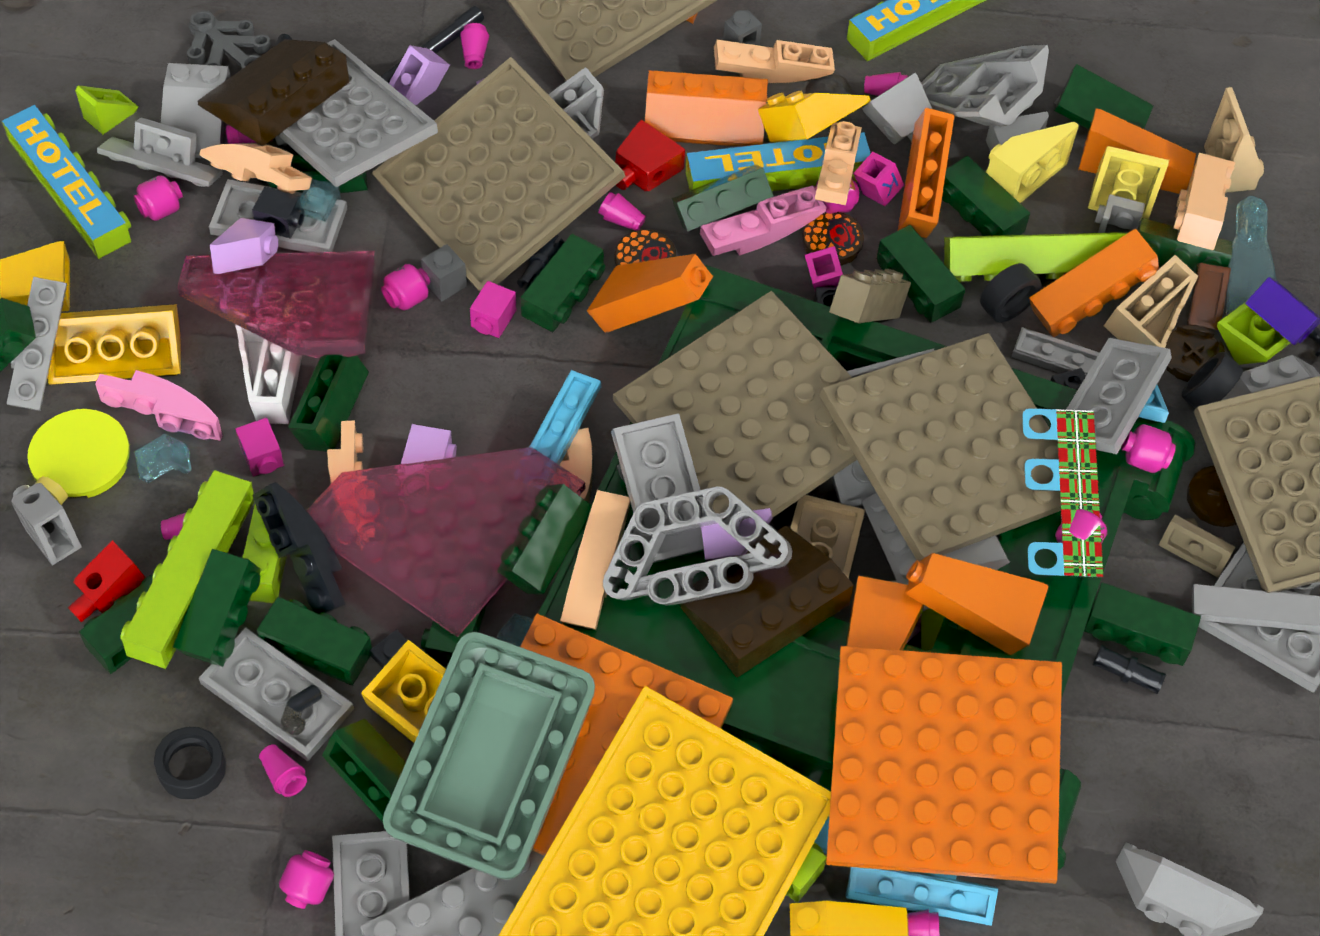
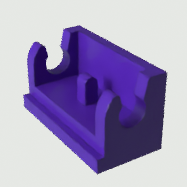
(1283, 311)

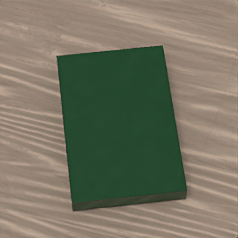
(1088, 91)

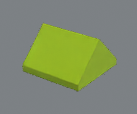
(1250, 336)

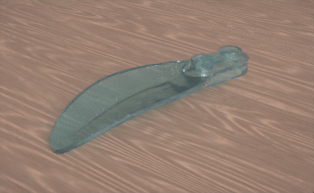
(1251, 254)

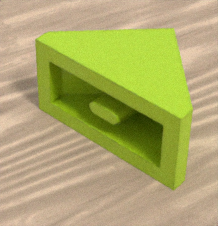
(104, 107)

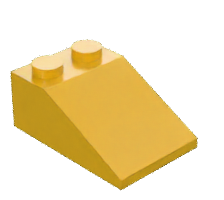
(804, 115)
(847, 919)

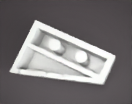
(269, 376)

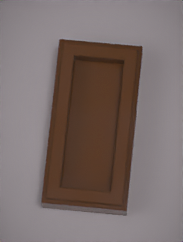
(1208, 296)

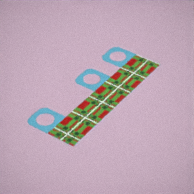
(1078, 486)

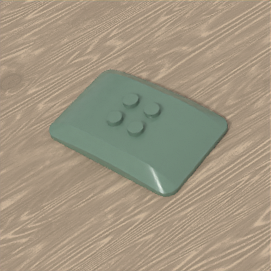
(489, 755)

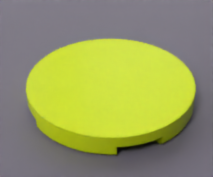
(80, 452)

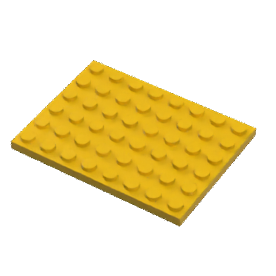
(674, 836)

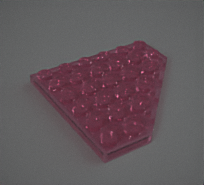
(295, 300)
(437, 525)

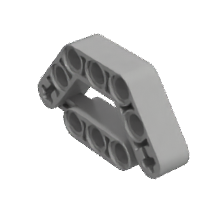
(682, 577)

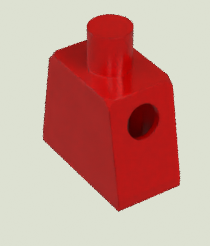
(648, 158)
(104, 581)

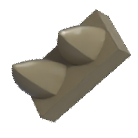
(1196, 545)

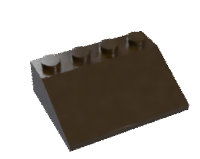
(278, 88)
(774, 608)

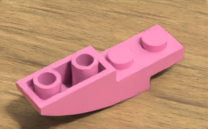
(765, 225)
(172, 405)

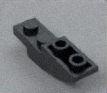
(299, 536)

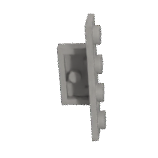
(162, 150)
(33, 363)

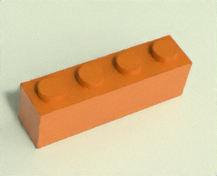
(926, 171)
(1094, 283)

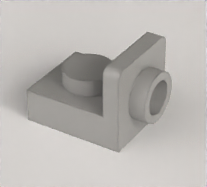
(1119, 212)

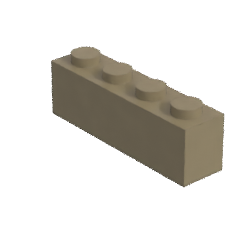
(870, 295)

